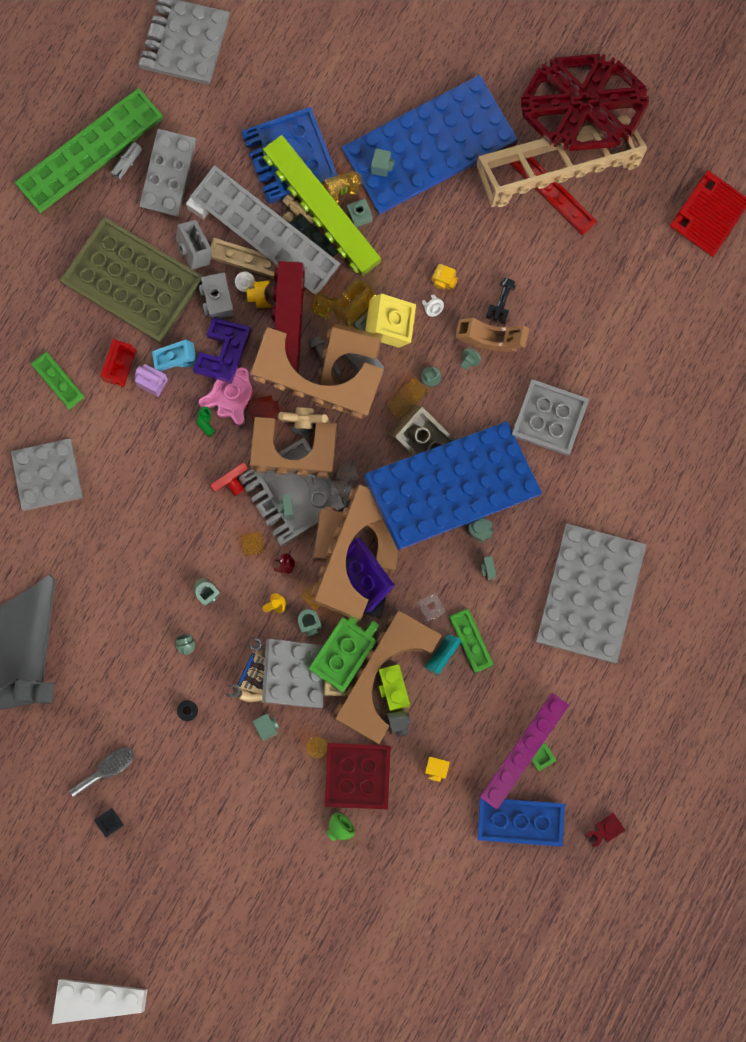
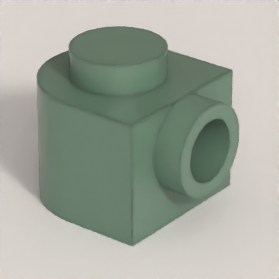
(480, 530)
(206, 591)
(309, 622)

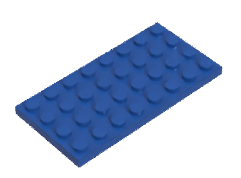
(431, 143)
(452, 485)

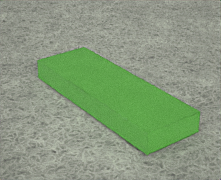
(57, 380)
(471, 640)

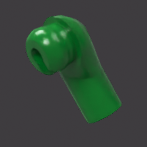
(203, 421)

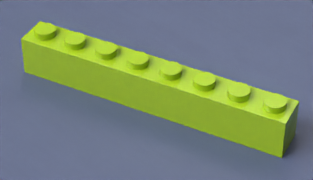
(321, 205)

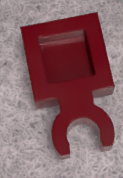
(607, 828)

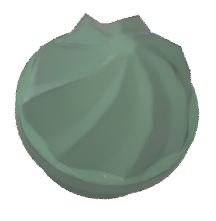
(185, 644)

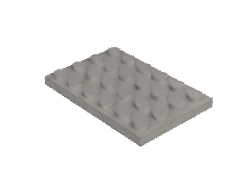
(591, 593)

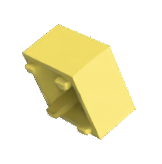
(391, 319)

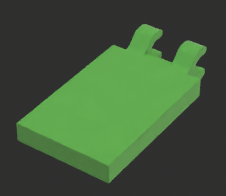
(343, 653)

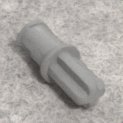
(126, 160)

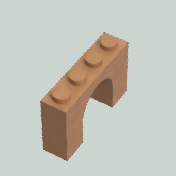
(344, 341)
(317, 462)
(329, 519)

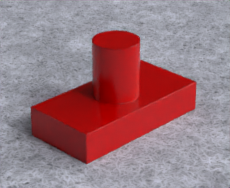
(230, 480)

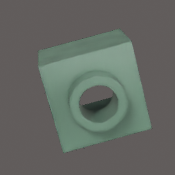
(382, 162)
(359, 218)
(266, 727)

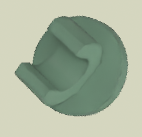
(470, 358)
(431, 376)

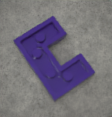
(235, 340)

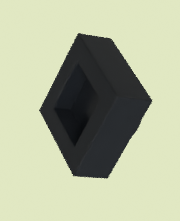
(109, 822)

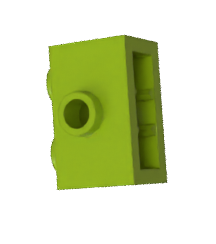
(393, 688)

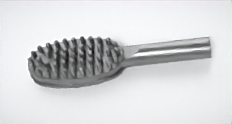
(109, 767)

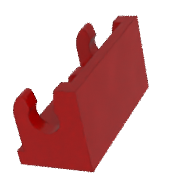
(118, 363)

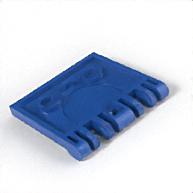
(305, 138)

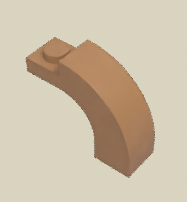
(491, 337)

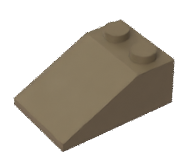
(419, 432)

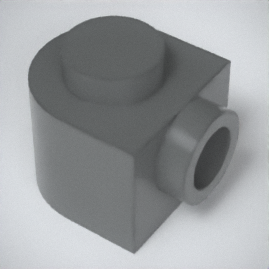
(399, 722)

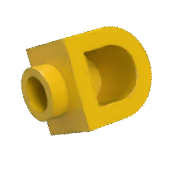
(444, 277)

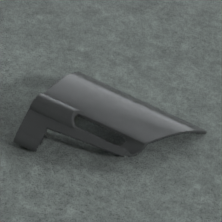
(24, 646)

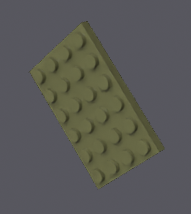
(132, 280)

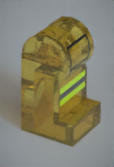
(343, 184)

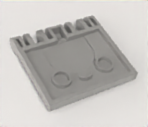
(187, 41)
(307, 494)

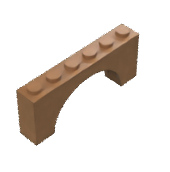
(273, 367)
(334, 586)
(402, 636)

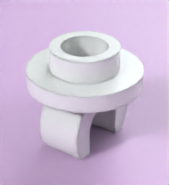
(244, 281)
(434, 306)

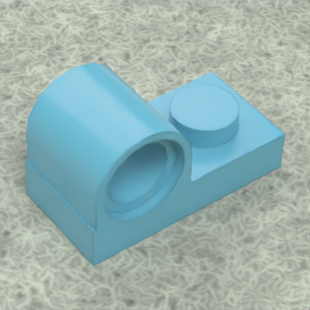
(177, 354)

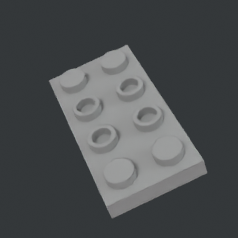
(168, 172)

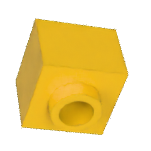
(437, 769)

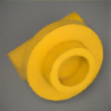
(276, 602)

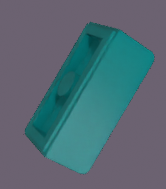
(443, 654)

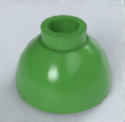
(340, 827)

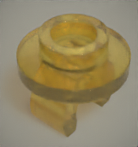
(316, 747)

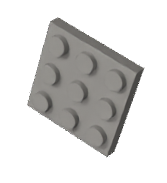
(550, 417)
(46, 474)
(288, 677)

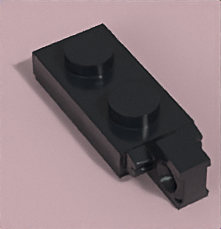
(313, 234)

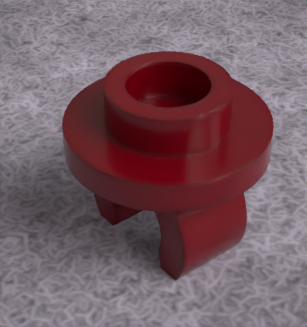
(286, 563)

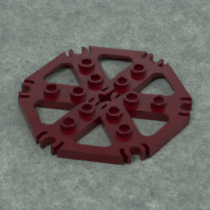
(597, 106)

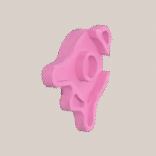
(230, 397)

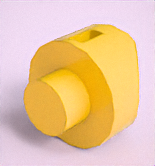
(257, 294)

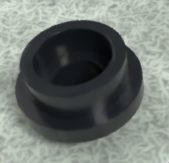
(187, 717)

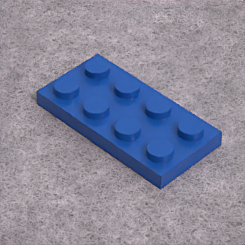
(522, 822)

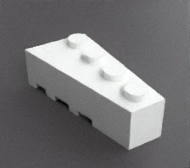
(91, 1000)

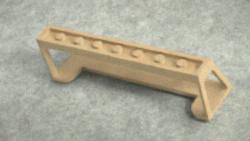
(502, 194)

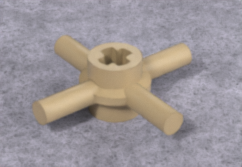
(303, 418)

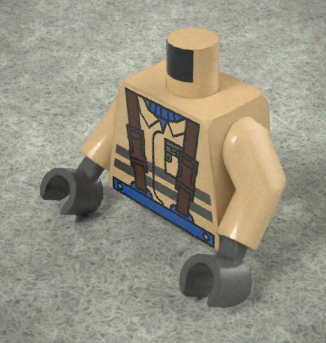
(251, 681)

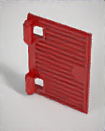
(710, 213)

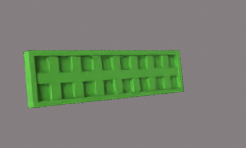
(89, 150)

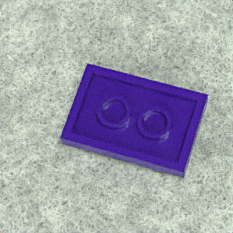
(367, 574)

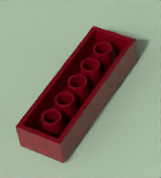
(289, 307)

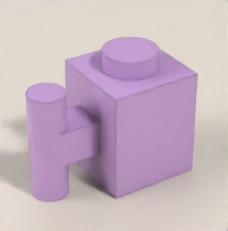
(150, 379)

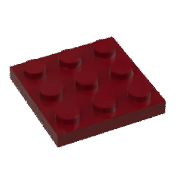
(357, 776)

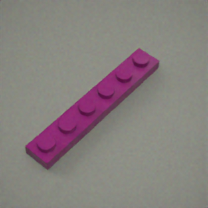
(524, 751)

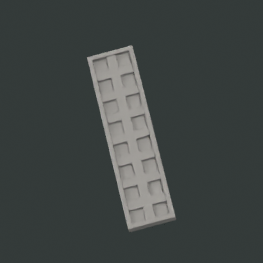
(263, 227)

